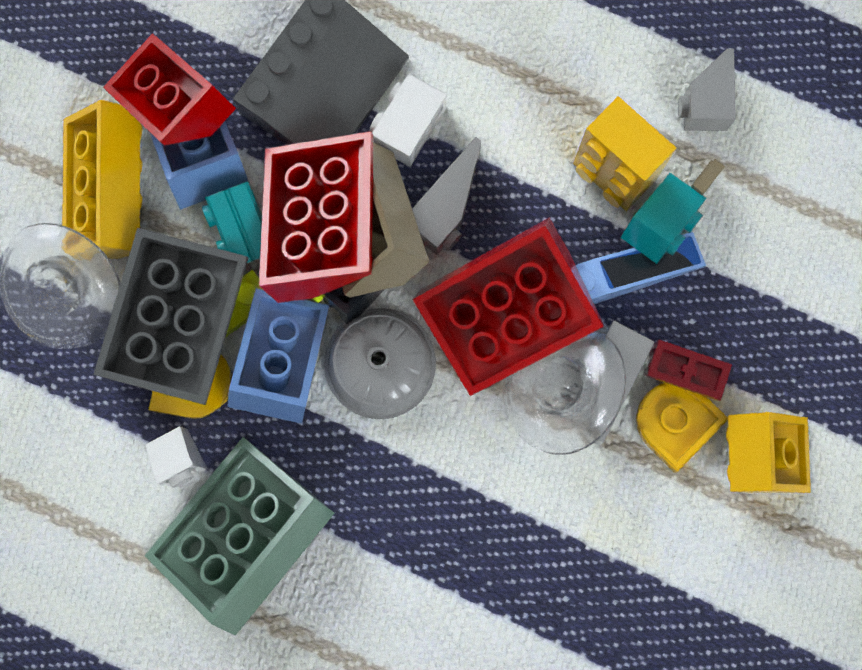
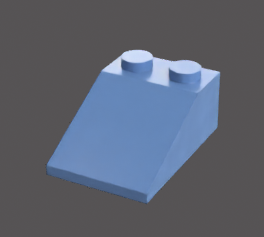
(201, 166)
(277, 357)

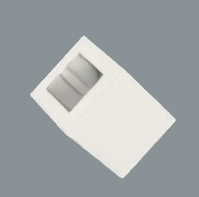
(175, 459)

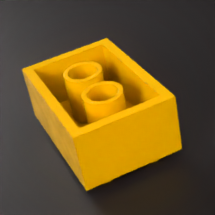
(622, 154)

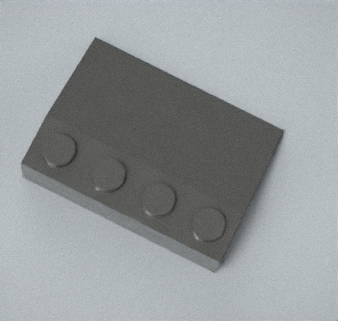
(320, 74)
(171, 316)

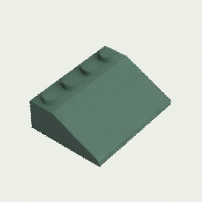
(238, 537)

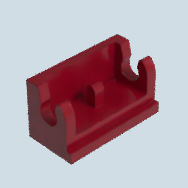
(688, 370)

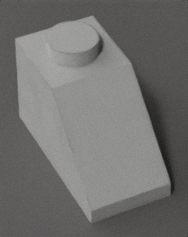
(711, 97)

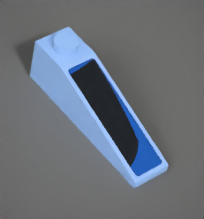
(632, 270)

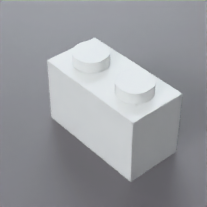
(409, 118)

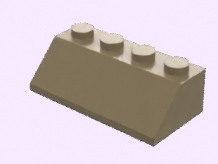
(396, 240)

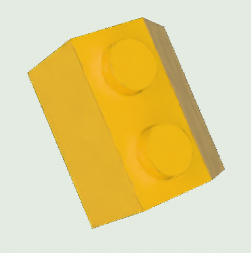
(768, 453)

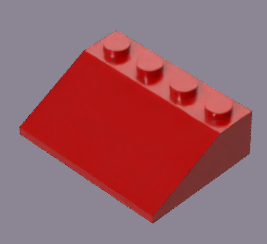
(316, 216)
(509, 307)

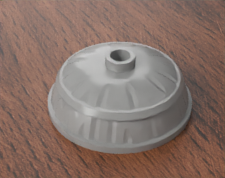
(387, 388)

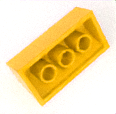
(102, 176)

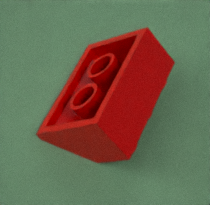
(168, 95)

